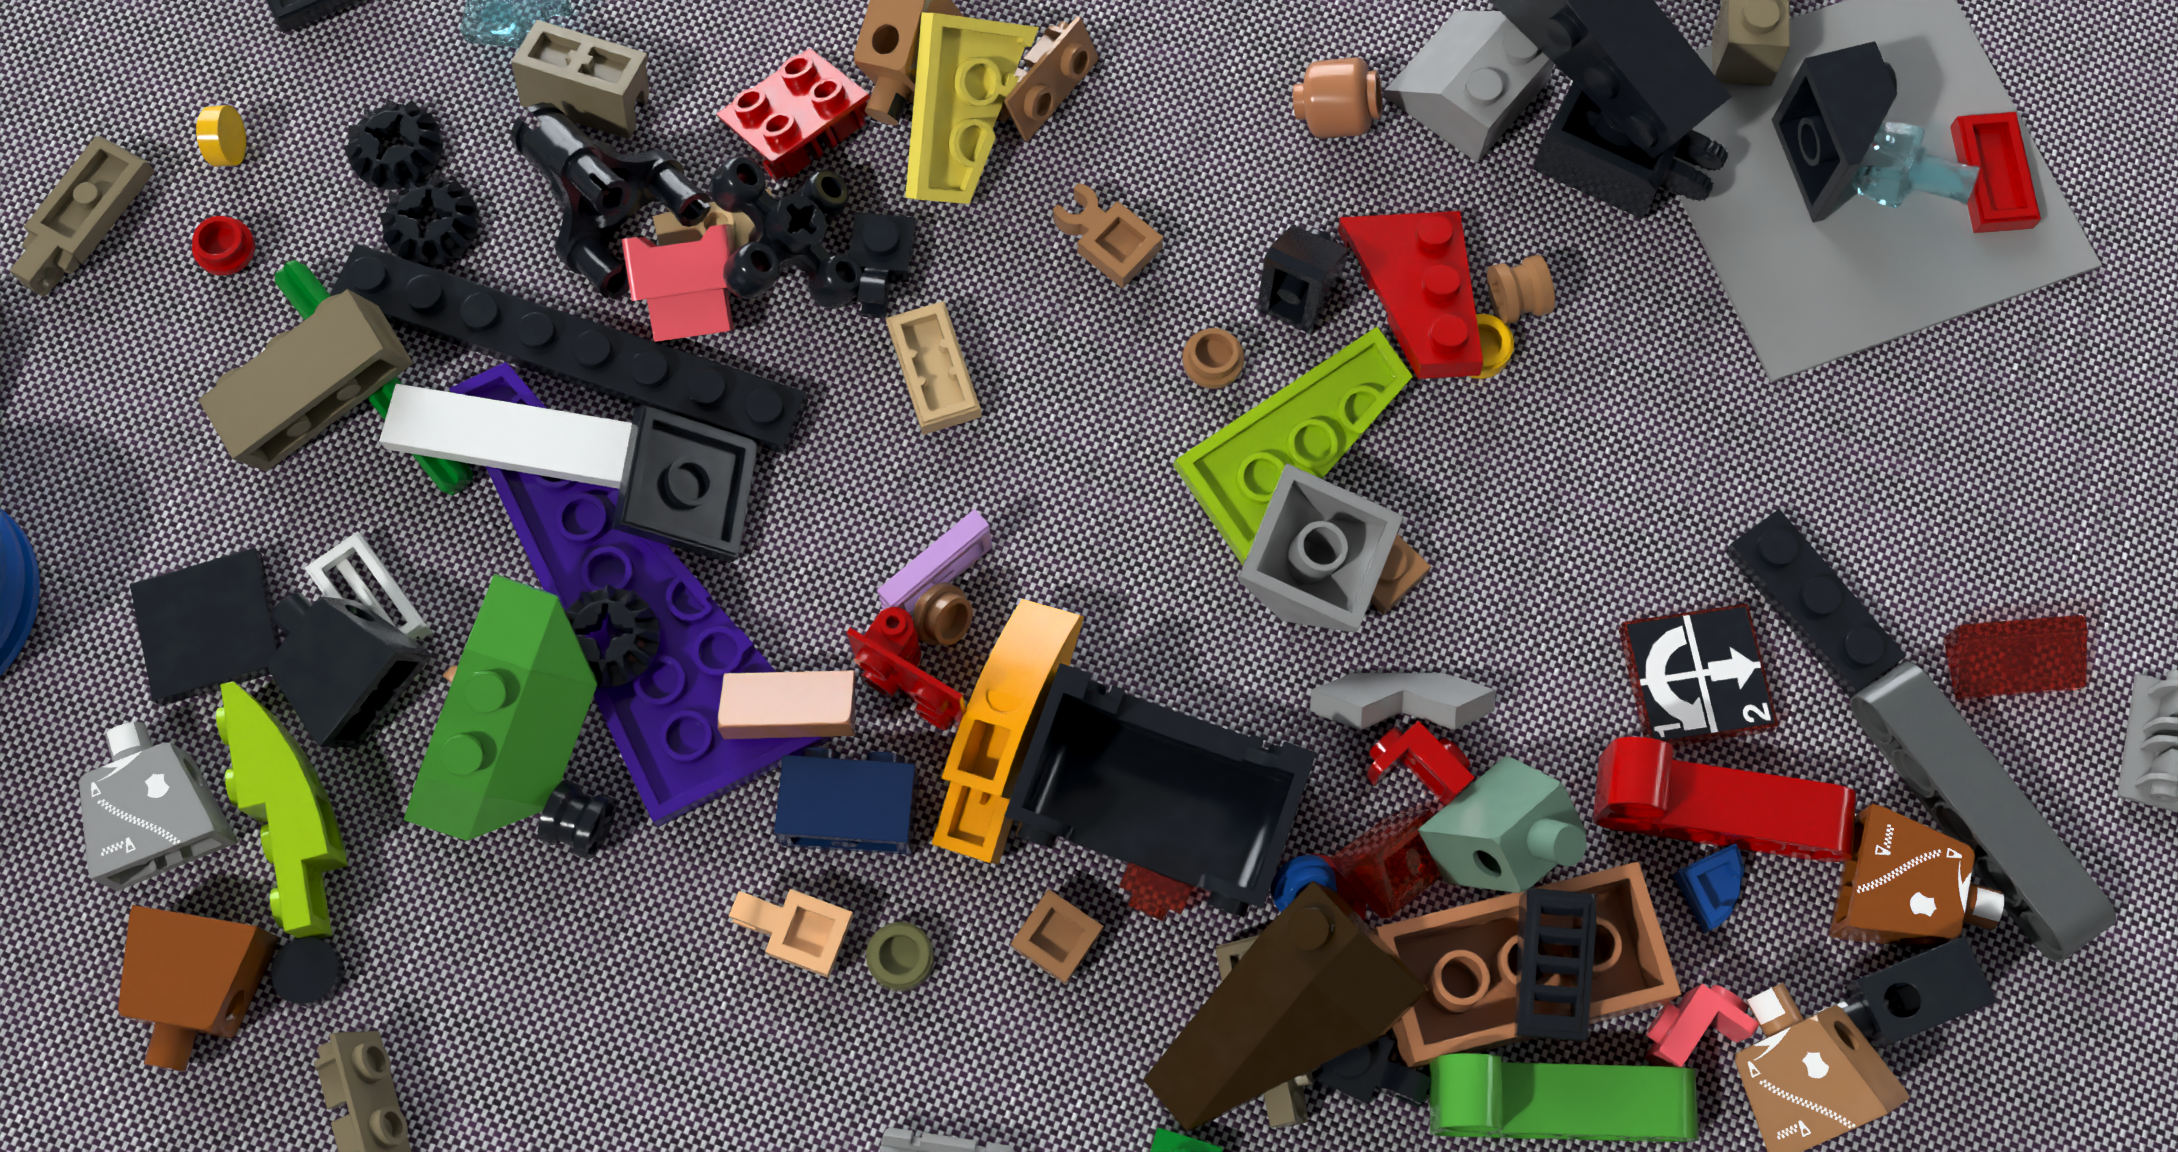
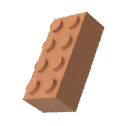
(1471, 966)

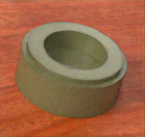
(900, 956)

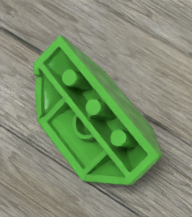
(505, 716)

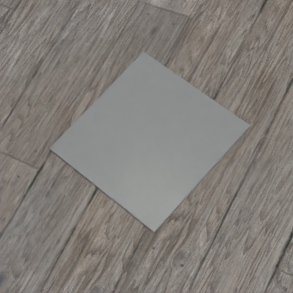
(1867, 267)

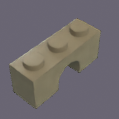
(1750, 41)

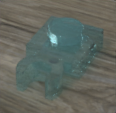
(507, 20)

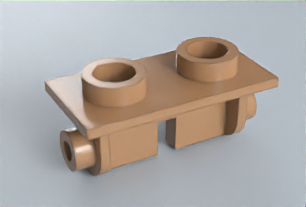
(1056, 66)

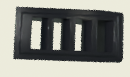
(1581, 938)

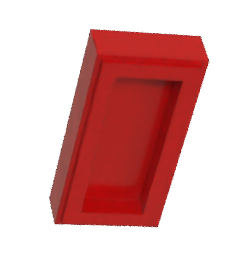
(2004, 188)

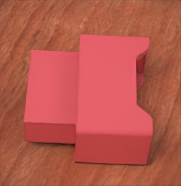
(682, 283)

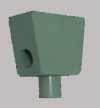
(1505, 830)

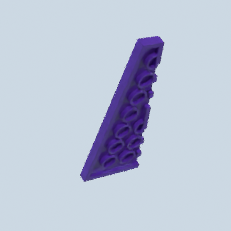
(670, 712)

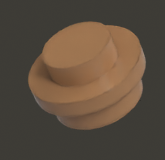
(1213, 358)
(942, 615)

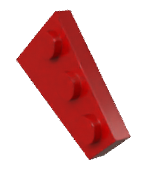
(1424, 285)

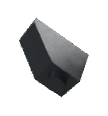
(1300, 276)

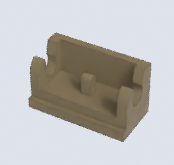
(582, 76)

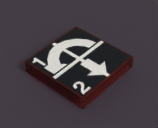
(1698, 676)

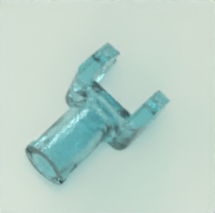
(1918, 172)

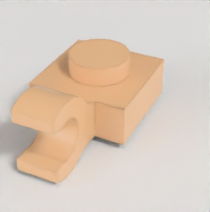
(801, 932)

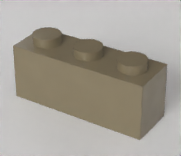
(305, 380)

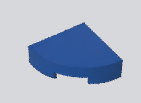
(1712, 886)

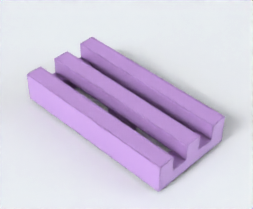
(938, 563)

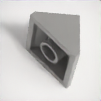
(1318, 552)

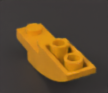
(1001, 728)

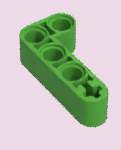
(1561, 1101)

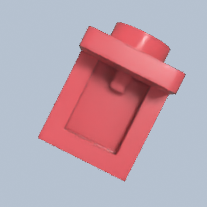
(1681, 1027)

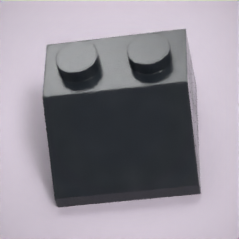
(1832, 120)

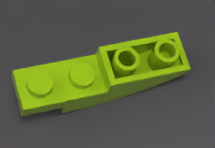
(280, 786)

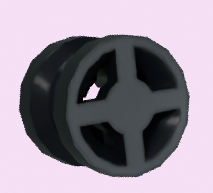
(576, 819)

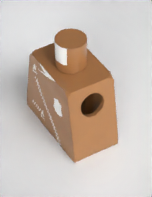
(1812, 1074)

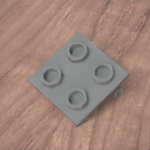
(2151, 743)

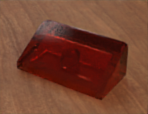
(2018, 656)
(1389, 862)

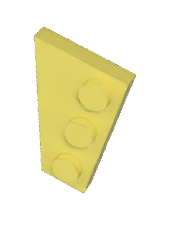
(959, 91)

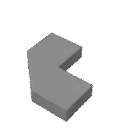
(1373, 697)

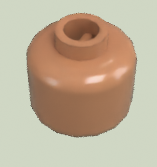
(1338, 98)

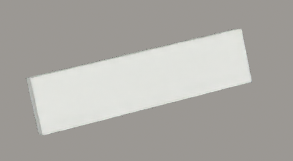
(506, 435)

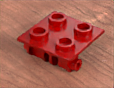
(794, 108)
(889, 665)

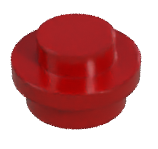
(223, 245)

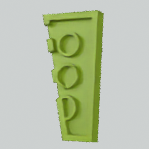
(1301, 426)

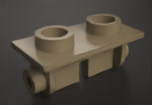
(357, 1073)

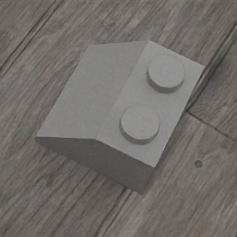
(1472, 80)

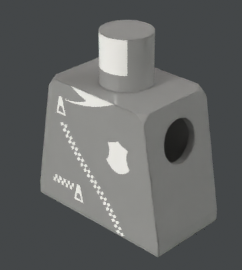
(147, 811)

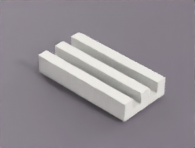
(338, 557)

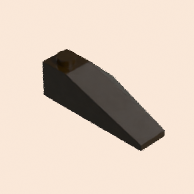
(1290, 1004)

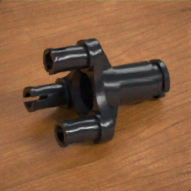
(601, 192)

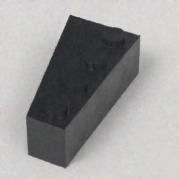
(1625, 62)

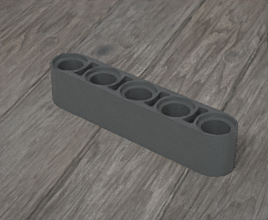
(1984, 808)

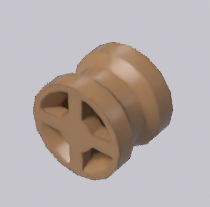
(1521, 289)

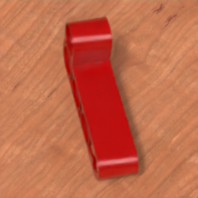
(1721, 806)

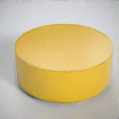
(221, 135)
(1496, 345)

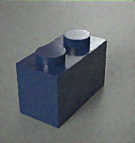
(847, 802)

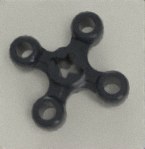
(785, 233)

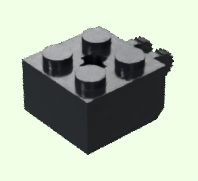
(1600, 160)

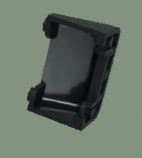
(1159, 790)

